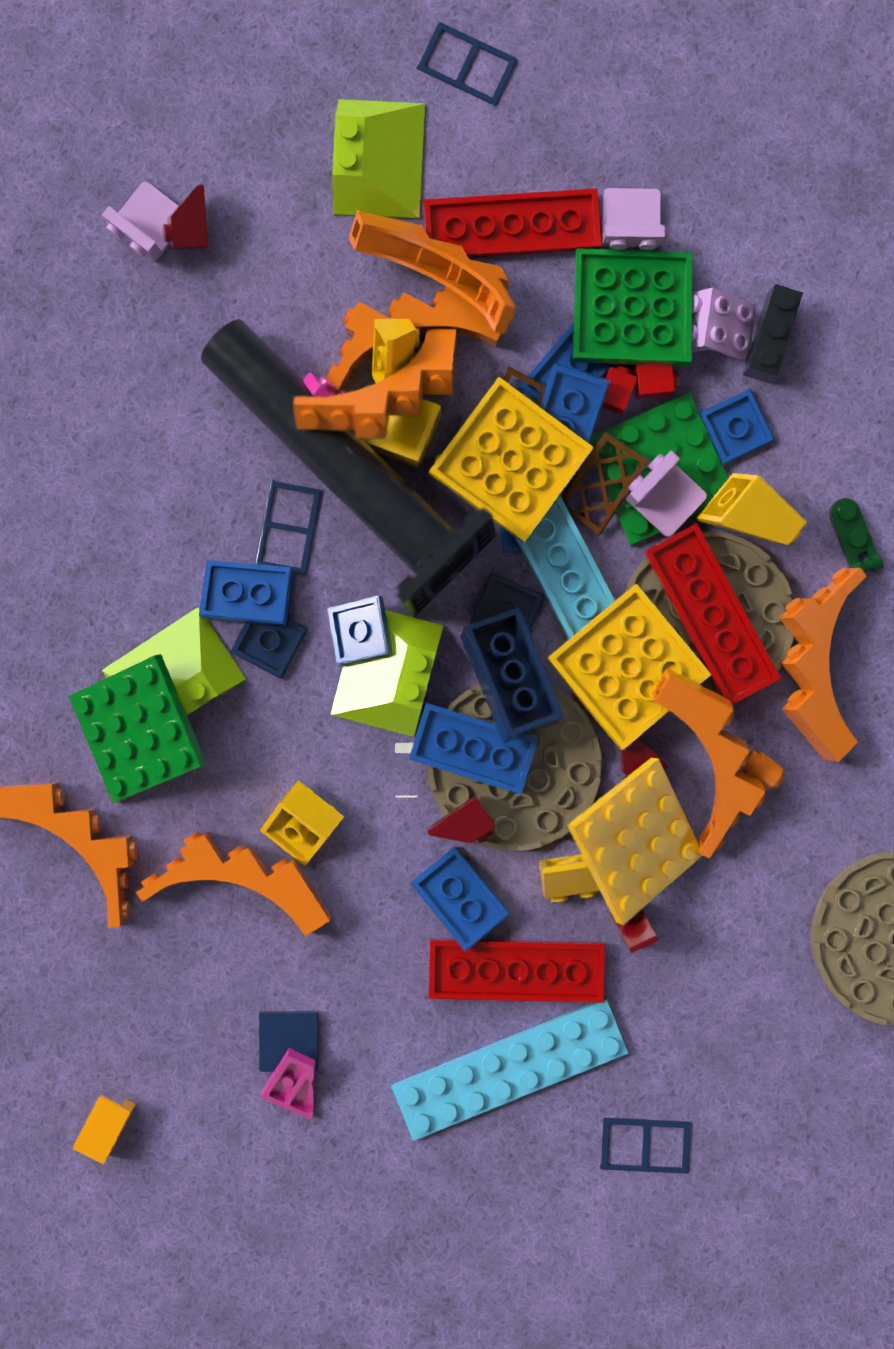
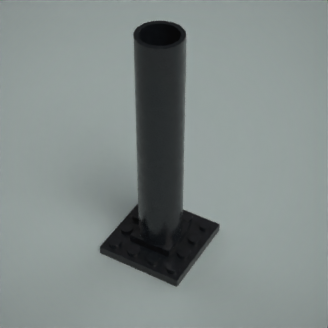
(350, 468)

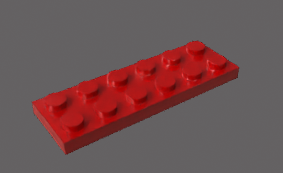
(516, 222)
(712, 614)
(517, 970)

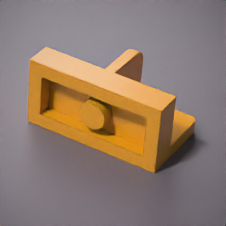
(103, 1128)

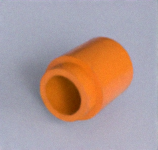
(764, 769)

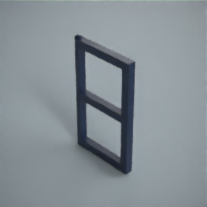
(475, 45)
(309, 531)
(645, 1147)

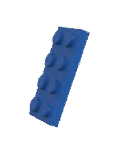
(472, 749)

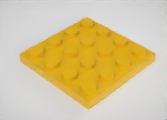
(511, 459)
(620, 661)
(636, 840)

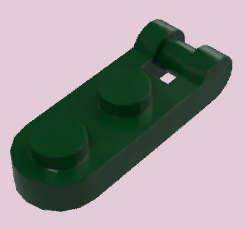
(854, 535)

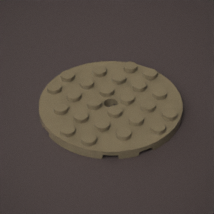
(754, 579)
(557, 786)
(854, 937)

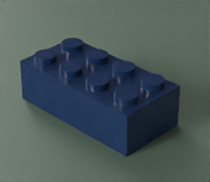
(511, 675)

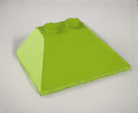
(378, 158)
(193, 657)
(391, 687)

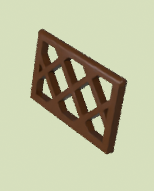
(595, 460)

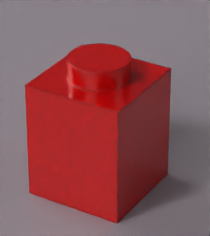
(655, 381)
(619, 389)

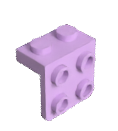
(631, 219)
(142, 221)
(721, 323)
(665, 494)

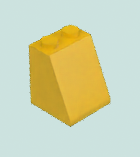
(409, 435)
(753, 509)

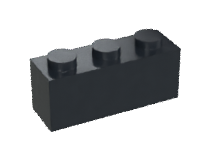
(772, 333)

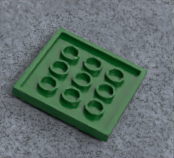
(632, 307)
(663, 429)
(137, 728)

